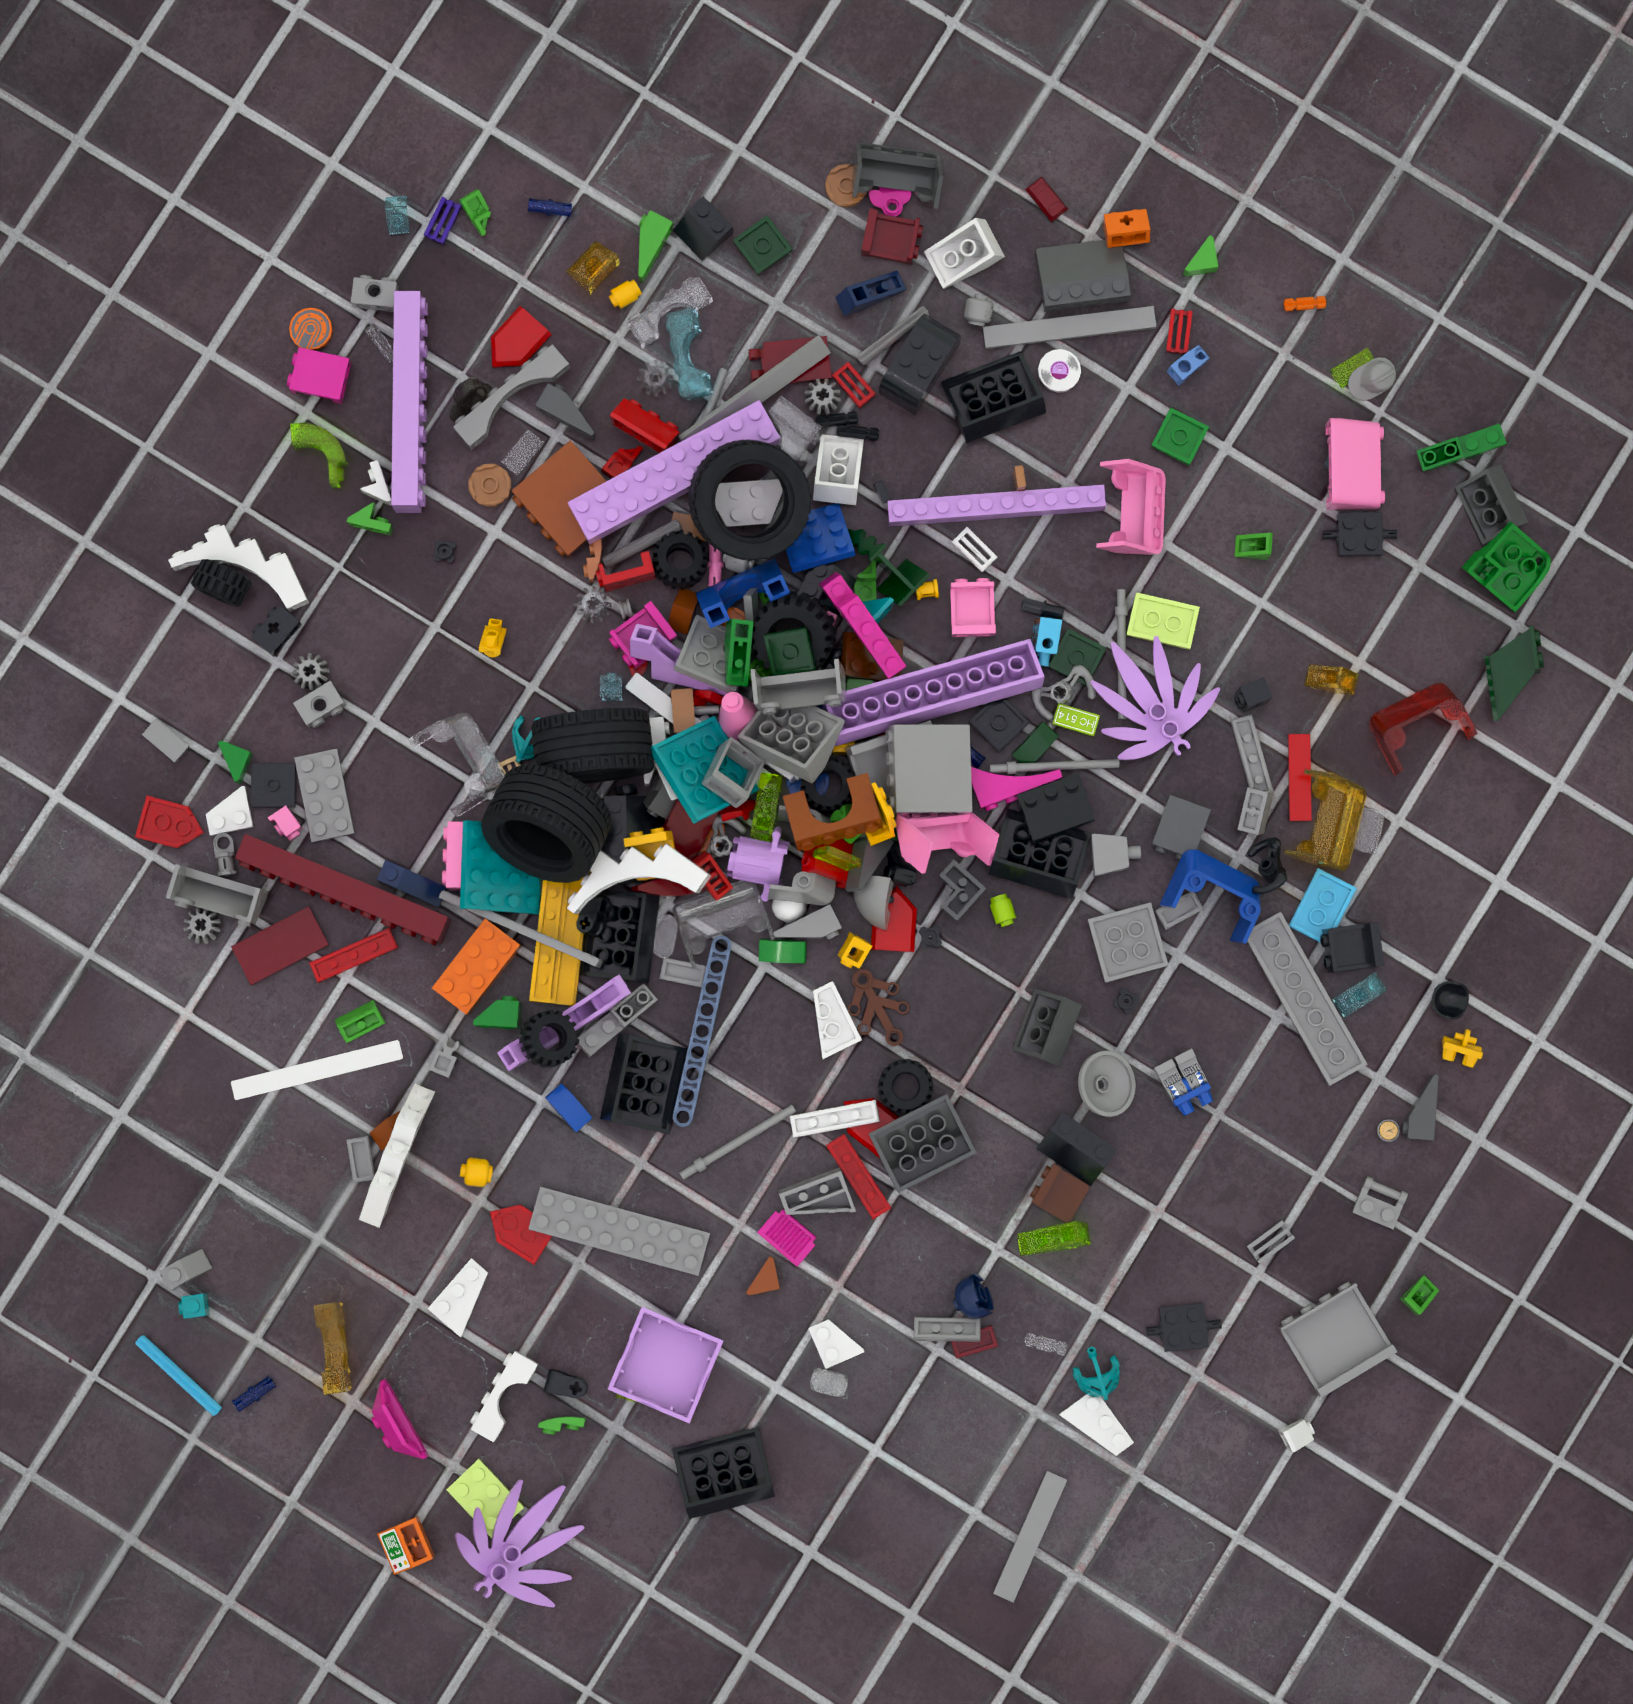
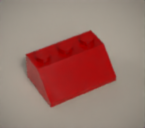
(644, 425)

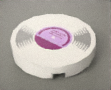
(1059, 370)

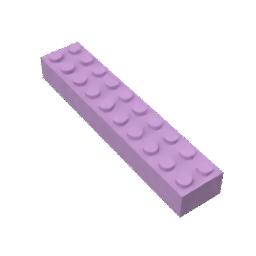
(408, 399)
(664, 475)
(938, 690)

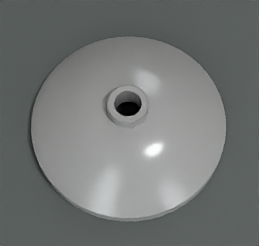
(1115, 1082)

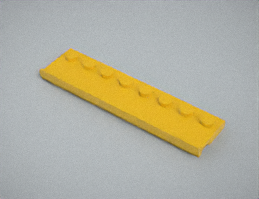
(554, 972)

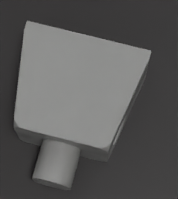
(1111, 854)

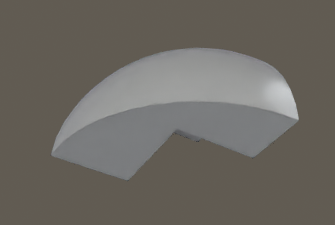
(874, 901)

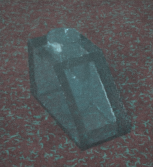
(1359, 994)

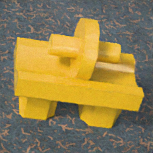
(493, 638)
(1470, 1051)

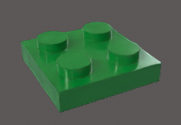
(1179, 436)

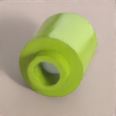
(1002, 910)

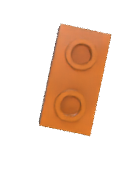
(1126, 228)

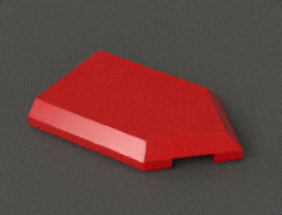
(517, 339)
(167, 823)
(901, 926)
(861, 1132)
(513, 1232)

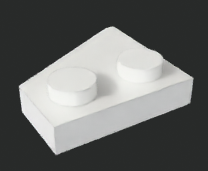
(230, 814)
(833, 1343)

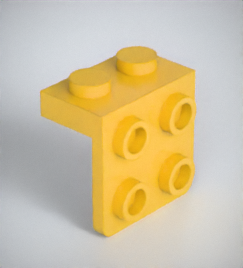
(886, 815)
(649, 843)

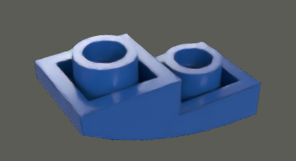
(568, 1107)

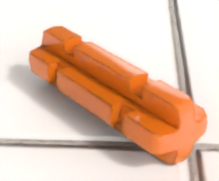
(1304, 303)

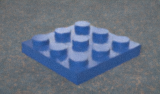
(822, 540)

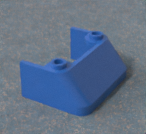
(1198, 867)

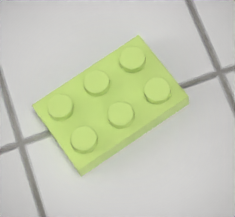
(1164, 618)
(484, 1490)

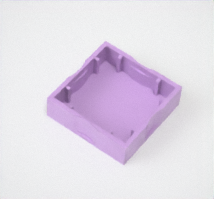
(665, 1365)

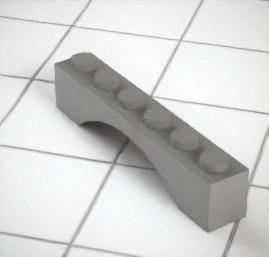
(544, 368)

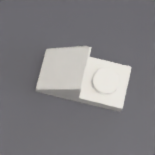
(379, 489)

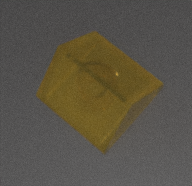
(593, 266)

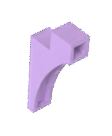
(650, 645)

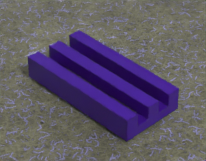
(450, 204)

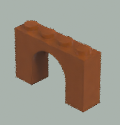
(861, 819)

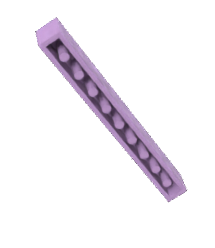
(996, 505)

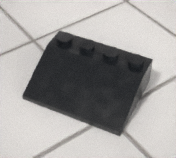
(994, 397)
(628, 816)
(1046, 864)
(626, 938)
(643, 1083)
(723, 1473)

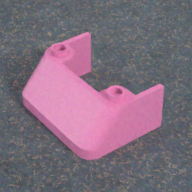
(1140, 508)
(926, 832)

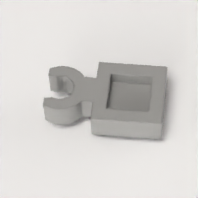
(443, 1061)

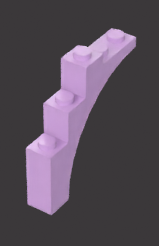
(581, 1013)

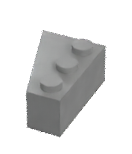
(818, 1195)

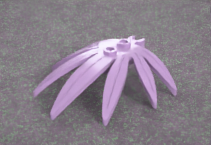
(1161, 719)
(502, 1561)

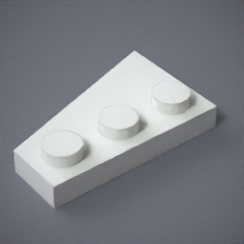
(833, 1021)
(459, 1297)
(1098, 1422)

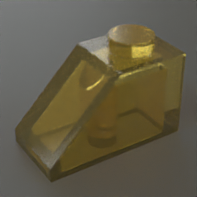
(1331, 679)

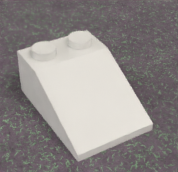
(964, 253)
(838, 469)

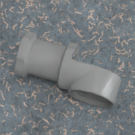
(225, 856)

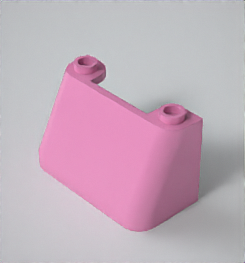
(1354, 464)

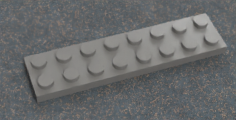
(1305, 999)
(619, 1231)

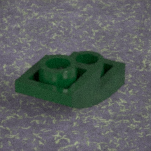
(1036, 744)

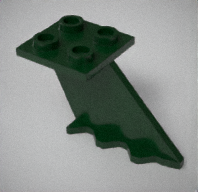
(902, 580)
(1512, 669)

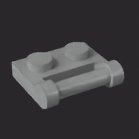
(1377, 1210)

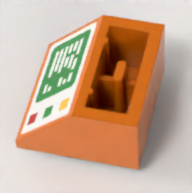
(406, 1545)

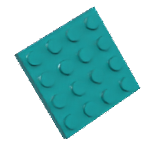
(685, 762)
(490, 881)

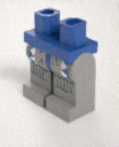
(1184, 1089)

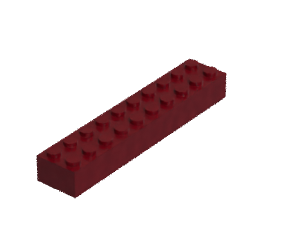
(344, 889)

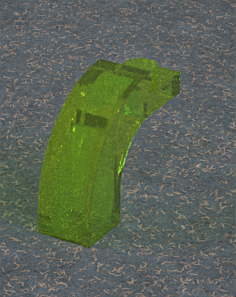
(314, 436)

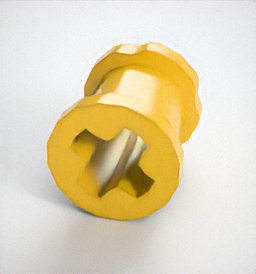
(928, 589)

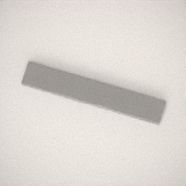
(1030, 1536)

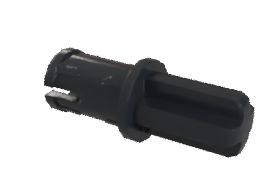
(1042, 608)

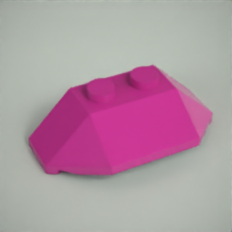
(395, 1423)

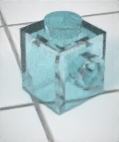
(611, 687)

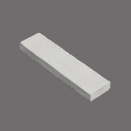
(834, 1118)

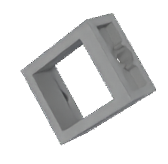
(722, 784)

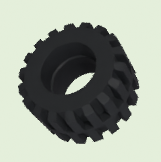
(685, 543)
(221, 582)
(834, 803)
(532, 1043)
(900, 1067)

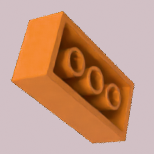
(476, 967)

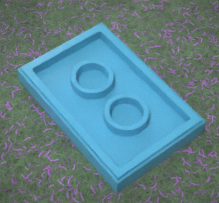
(1322, 905)

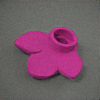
(885, 196)

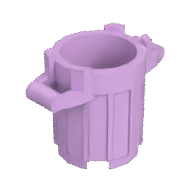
(758, 860)

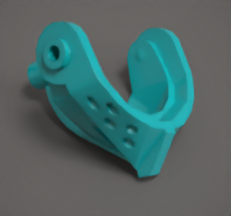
(523, 749)
(1099, 1381)

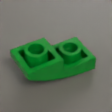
(782, 951)

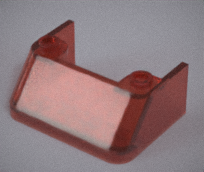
(1389, 721)

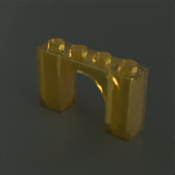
(337, 1370)

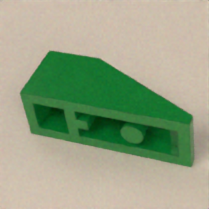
(738, 651)

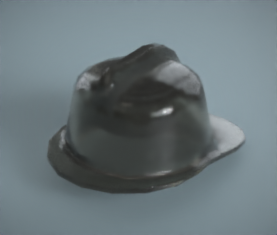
(467, 395)

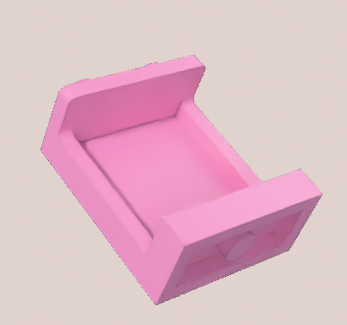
(972, 608)

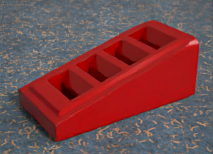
(711, 864)

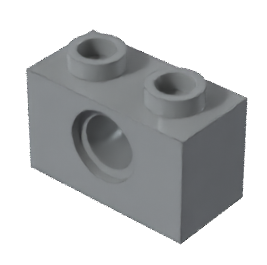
(361, 293)
(307, 704)

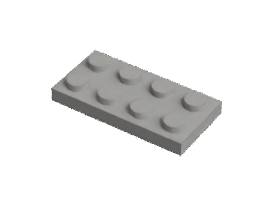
(324, 795)

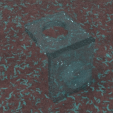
(397, 215)

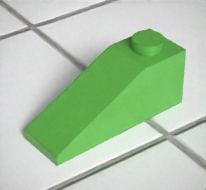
(653, 235)

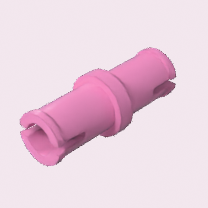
(715, 566)

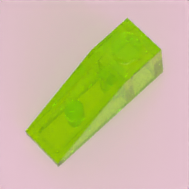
(766, 807)
(1054, 1238)

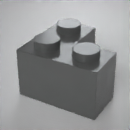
(965, 889)

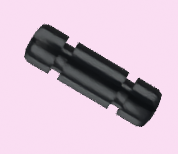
(837, 419)
(858, 432)

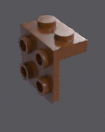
(1059, 1193)

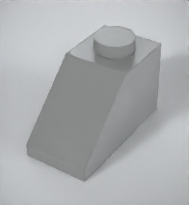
(186, 1269)

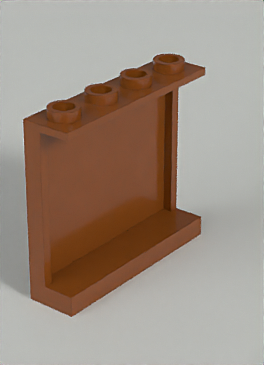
(550, 489)

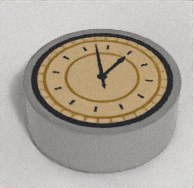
(1388, 1130)

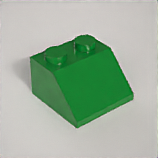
(501, 1015)

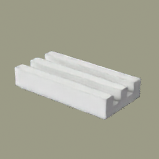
(987, 563)

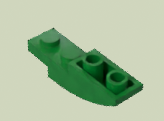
(1461, 448)

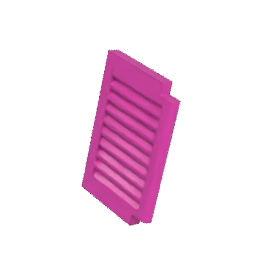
(788, 1236)

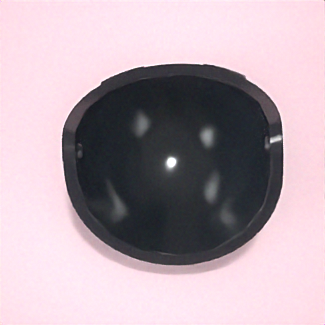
(1450, 999)

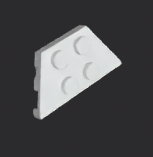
(747, 502)

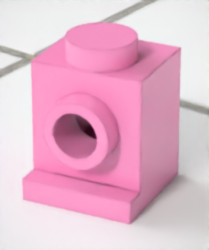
(286, 823)

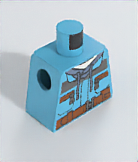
(1046, 629)

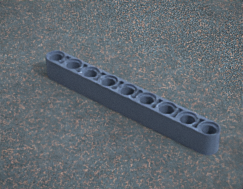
(709, 1022)

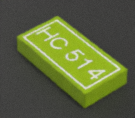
(1075, 719)

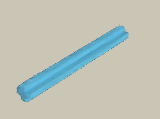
(178, 1375)

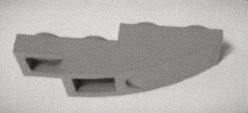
(616, 1020)

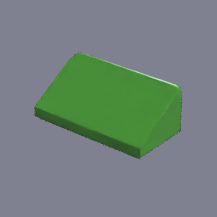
(359, 1021)

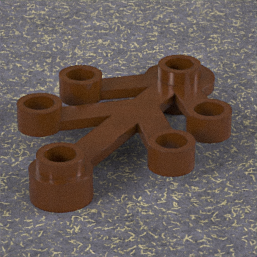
(875, 1004)

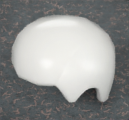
(789, 911)

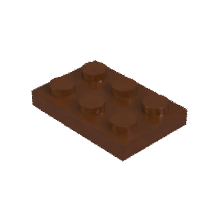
(859, 662)

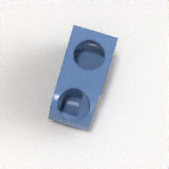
(1187, 365)

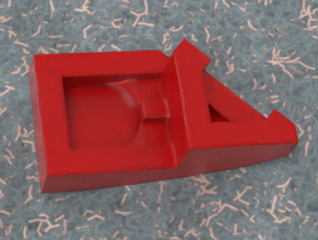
(621, 461)
(701, 697)
(743, 810)

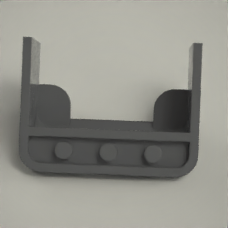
(898, 170)

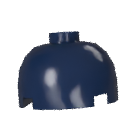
(972, 1298)

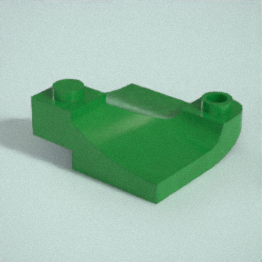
(1509, 566)

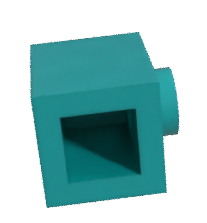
(194, 1306)

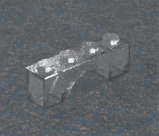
(690, 295)

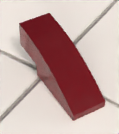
(663, 888)

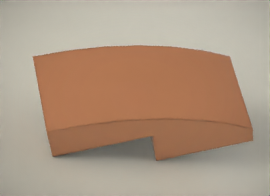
(592, 563)

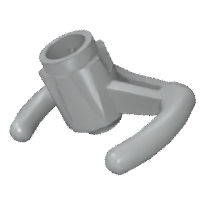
(1077, 671)
(727, 845)

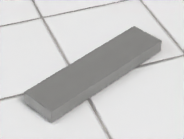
(1251, 753)

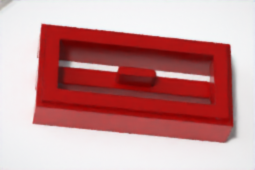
(1180, 313)
(865, 399)

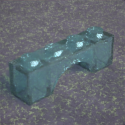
(683, 328)

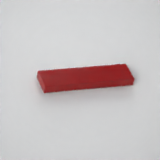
(1299, 783)
(353, 955)
(858, 1176)

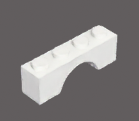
(490, 1421)

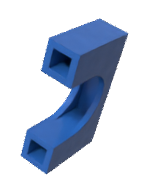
(719, 597)

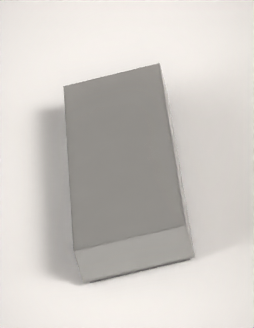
(947, 1329)

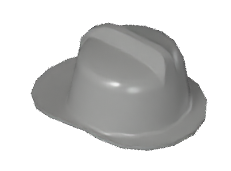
(1372, 378)

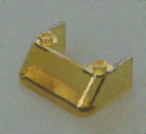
(1335, 822)

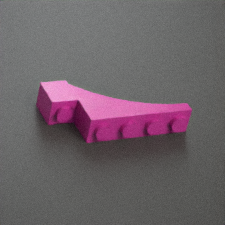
(862, 624)
(995, 788)

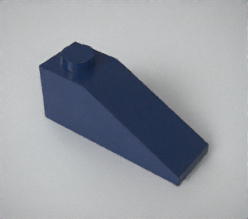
(870, 292)
(411, 883)

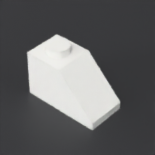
(1297, 1435)

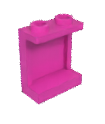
(319, 374)
(647, 616)

